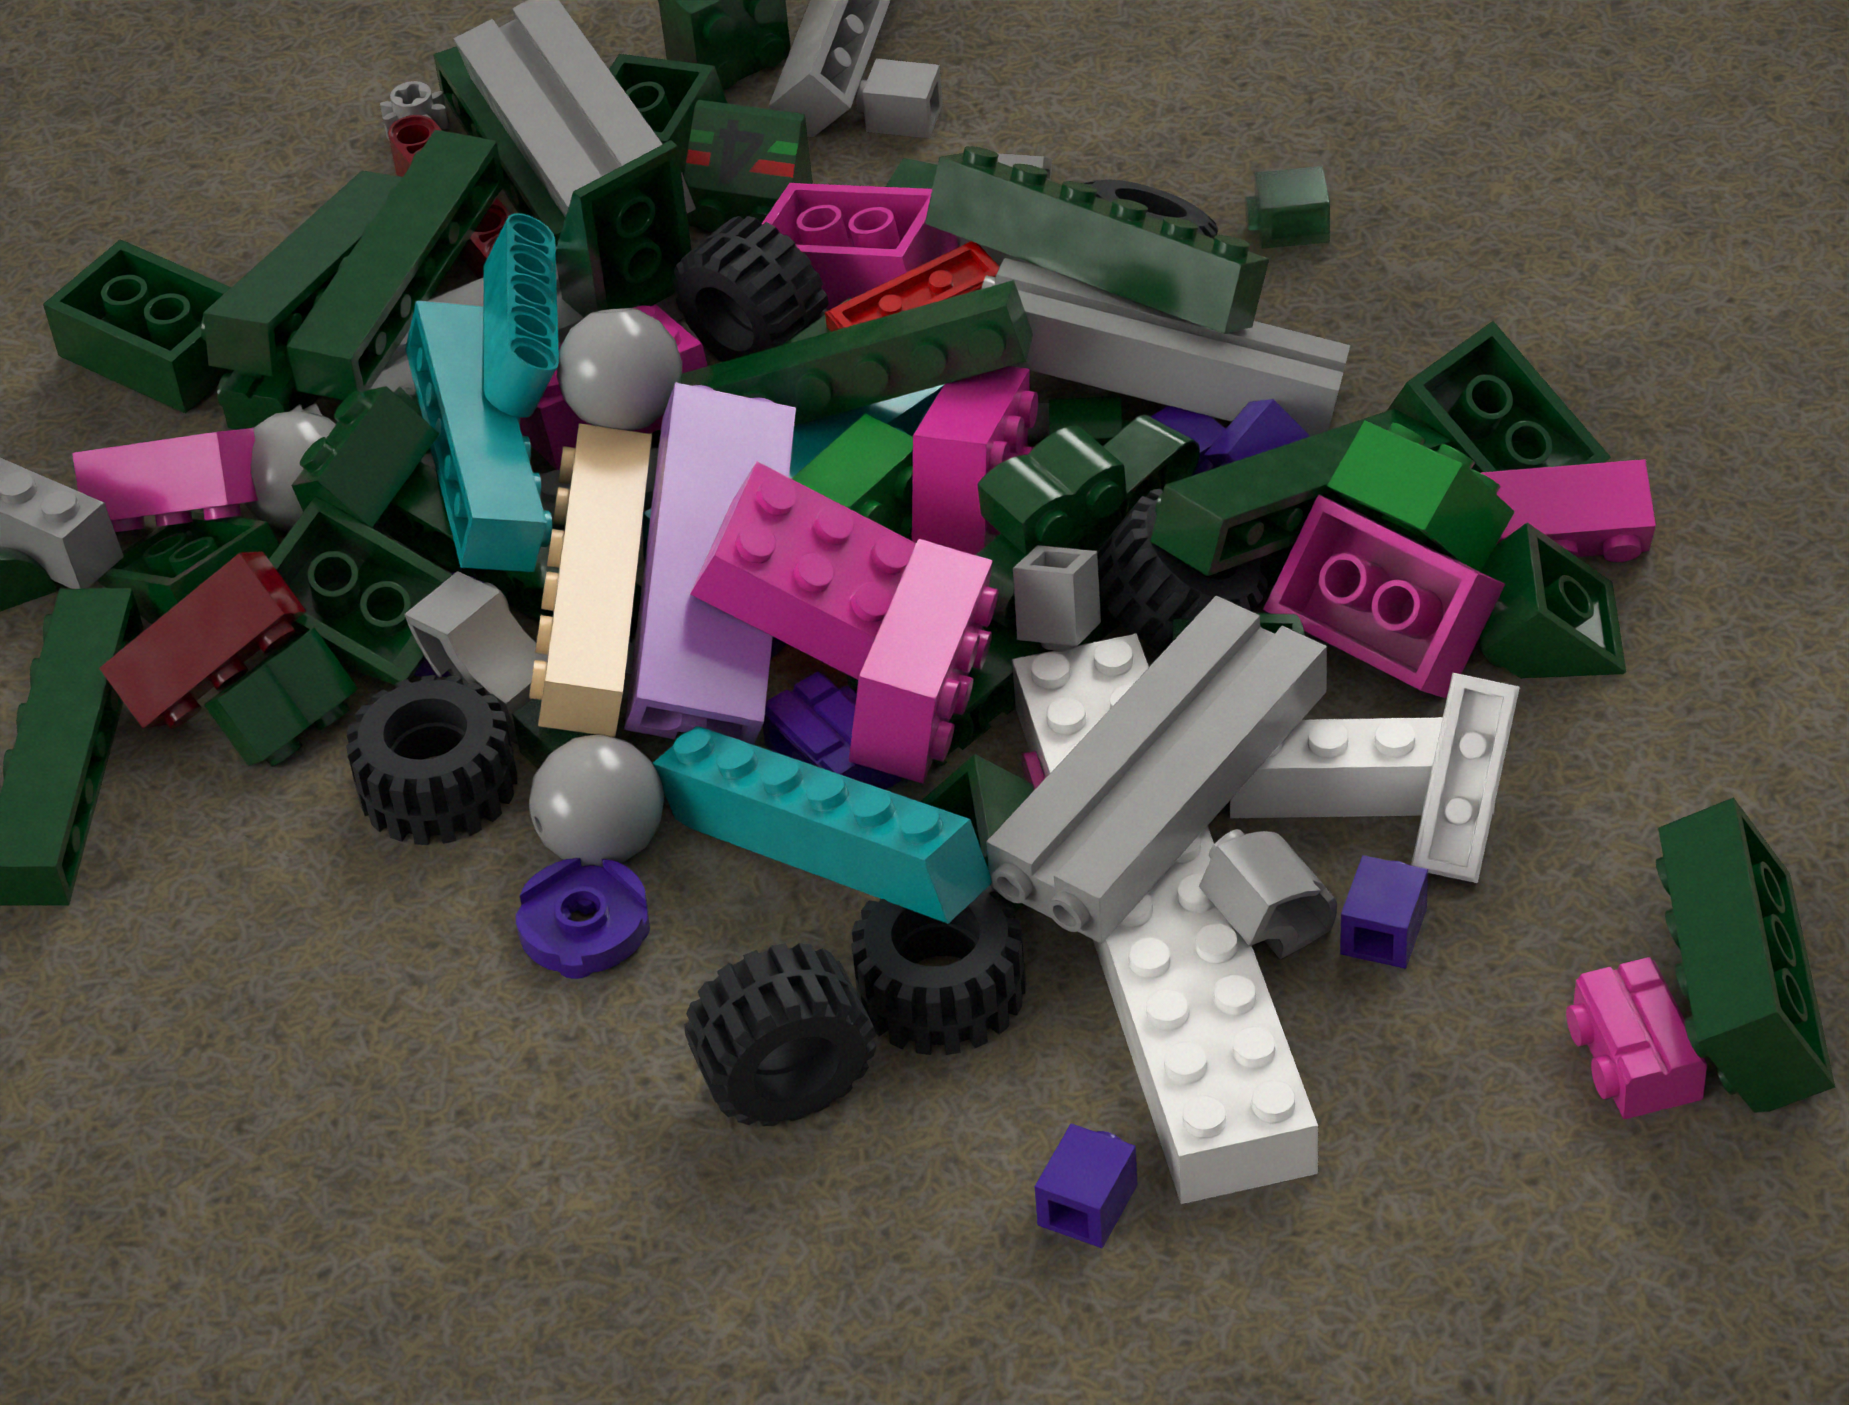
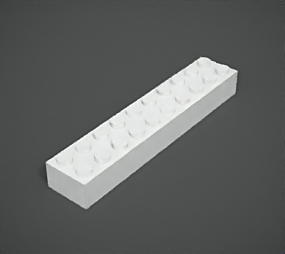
(1181, 974)

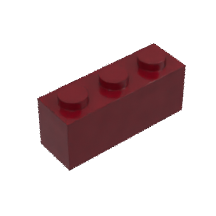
(204, 641)

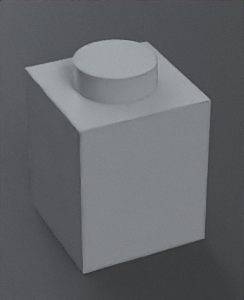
(901, 98)
(1057, 596)

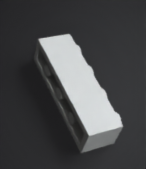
(1344, 770)

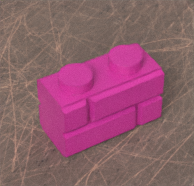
(1635, 1039)

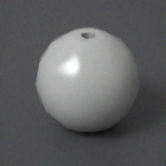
(618, 369)
(276, 464)
(596, 800)

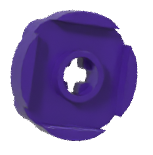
(587, 945)

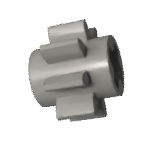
(414, 99)

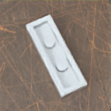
(1465, 777)

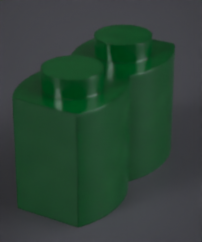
(1052, 489)
(282, 698)

